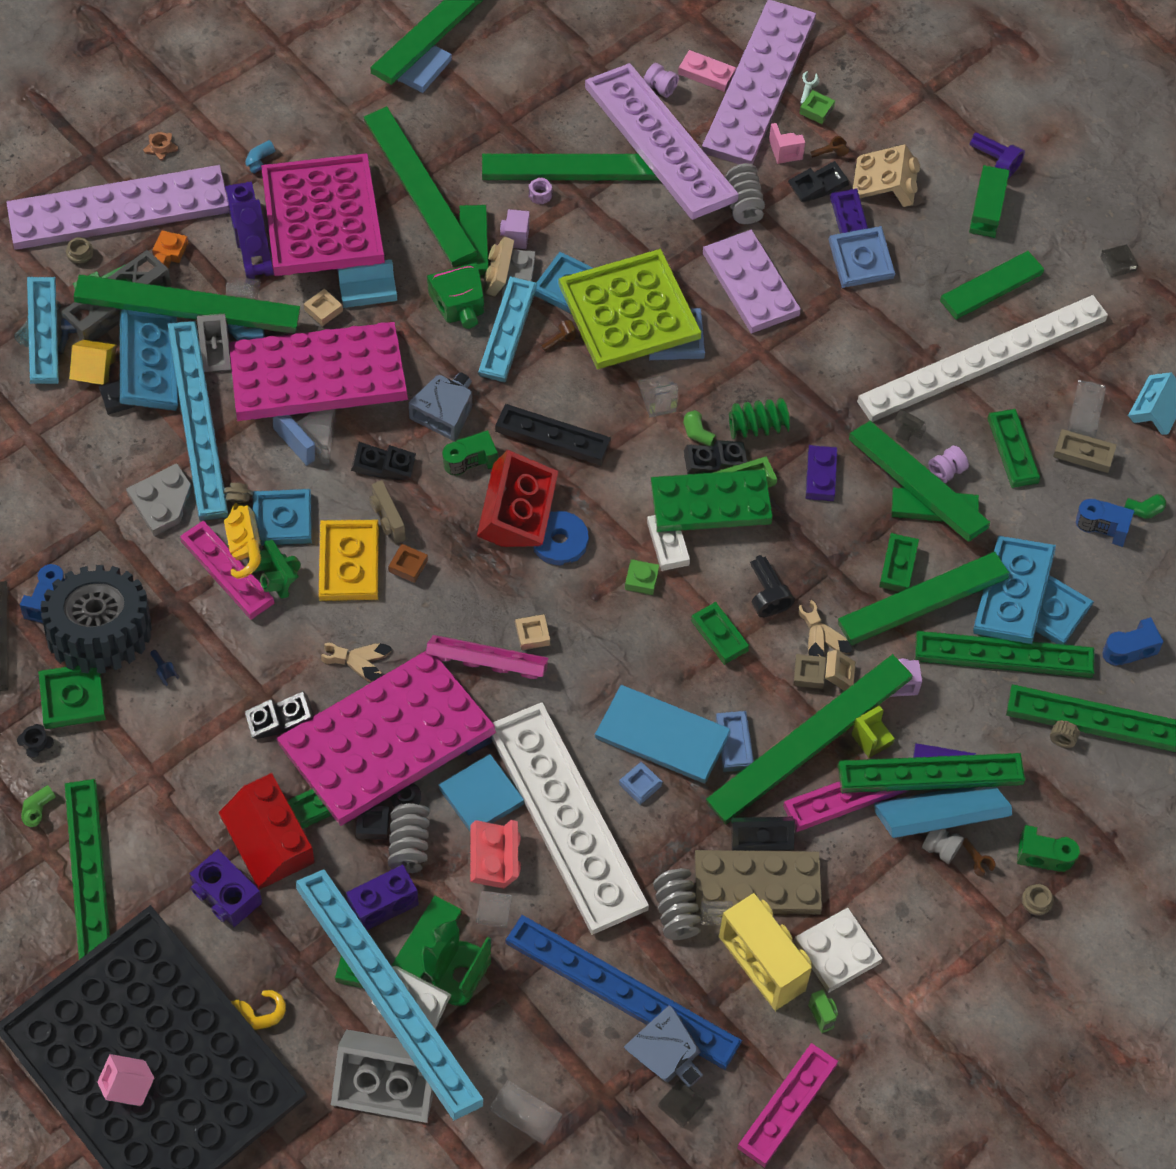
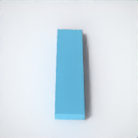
(507, 329)
(42, 330)

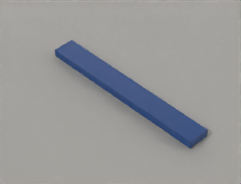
(617, 987)

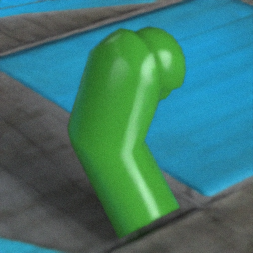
(695, 430)
(33, 806)

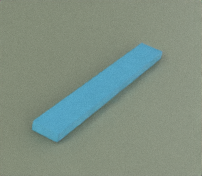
(197, 421)

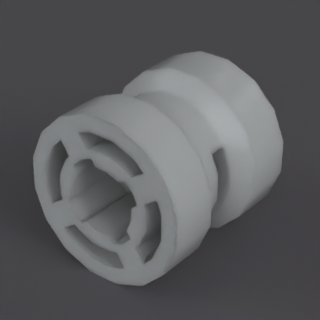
(943, 843)

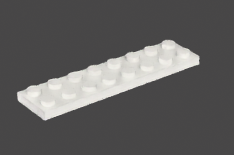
(568, 819)

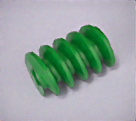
(758, 417)

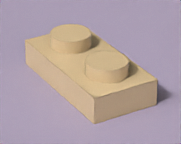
(498, 270)

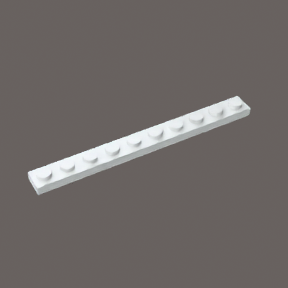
(981, 358)

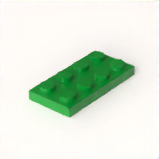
(711, 500)

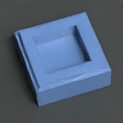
(640, 783)

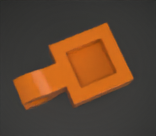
(170, 247)

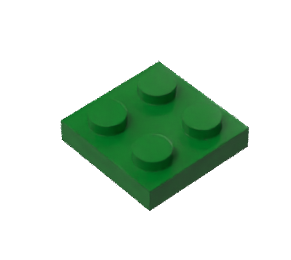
(71, 697)

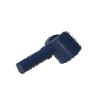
(66, 328)
(164, 669)

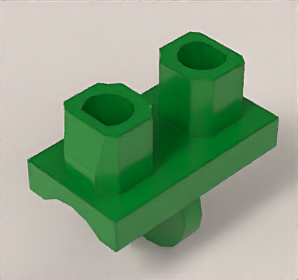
(278, 569)

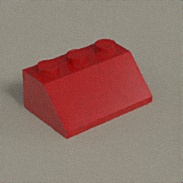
(517, 502)
(266, 832)

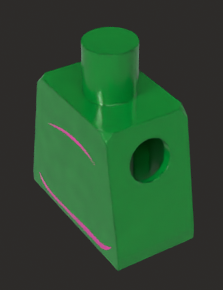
(458, 294)

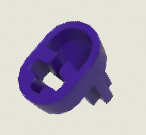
(1008, 157)

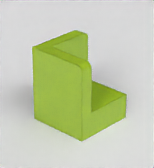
(872, 733)

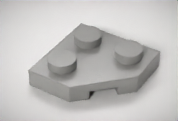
(161, 498)

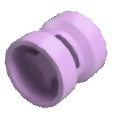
(661, 80)
(948, 464)

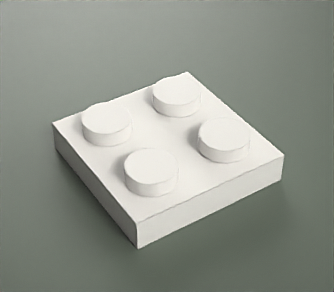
(838, 950)

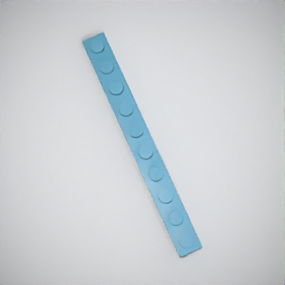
(390, 995)

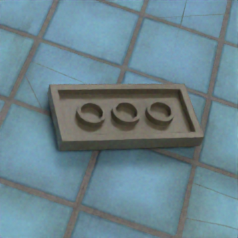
(781, 878)

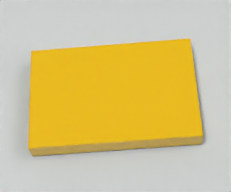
(348, 560)

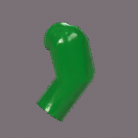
(1147, 508)

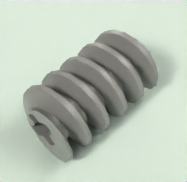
(750, 198)
(407, 837)
(676, 905)

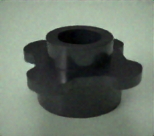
(31, 733)

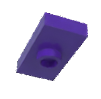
(848, 211)

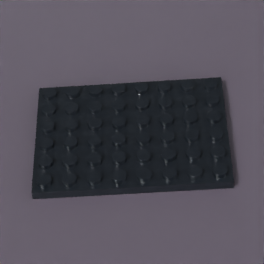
(155, 1004)

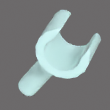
(808, 85)

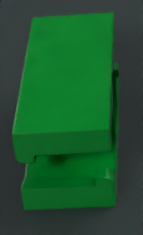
(989, 201)

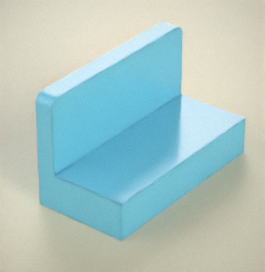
(367, 284)
(1156, 402)

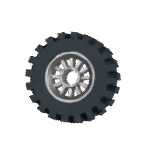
(96, 619)

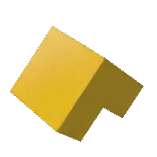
(92, 361)

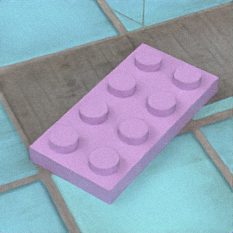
(751, 281)

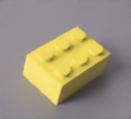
(765, 951)

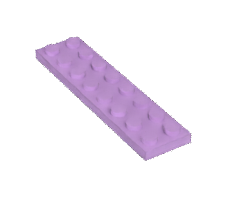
(758, 83)
(661, 141)
(117, 207)

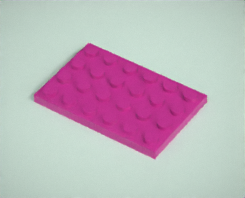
(322, 214)
(317, 371)
(385, 736)

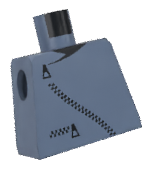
(443, 405)
(667, 1048)

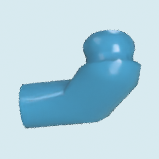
(258, 153)
(242, 332)

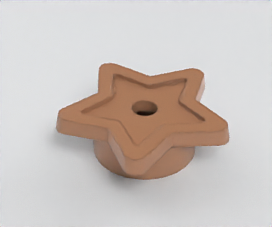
(160, 139)

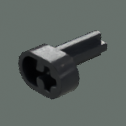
(775, 596)

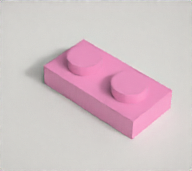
(706, 70)

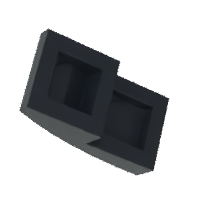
(817, 184)

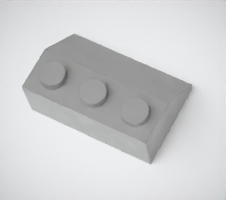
(379, 1078)

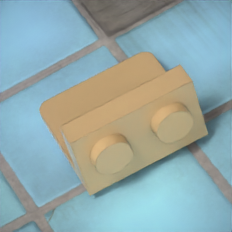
(887, 171)

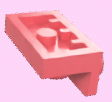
(494, 853)

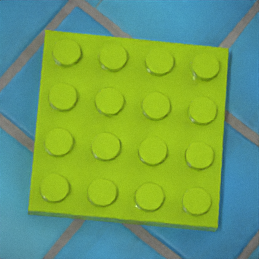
(629, 309)

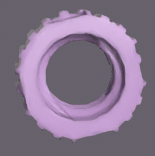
(542, 184)

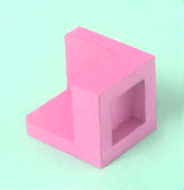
(786, 146)
(125, 1080)

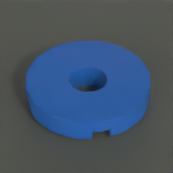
(570, 550)

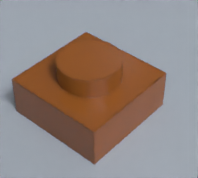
(408, 563)

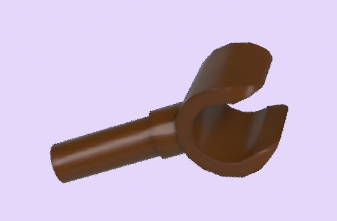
(837, 145)
(567, 333)
(978, 859)

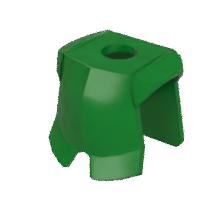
(451, 953)

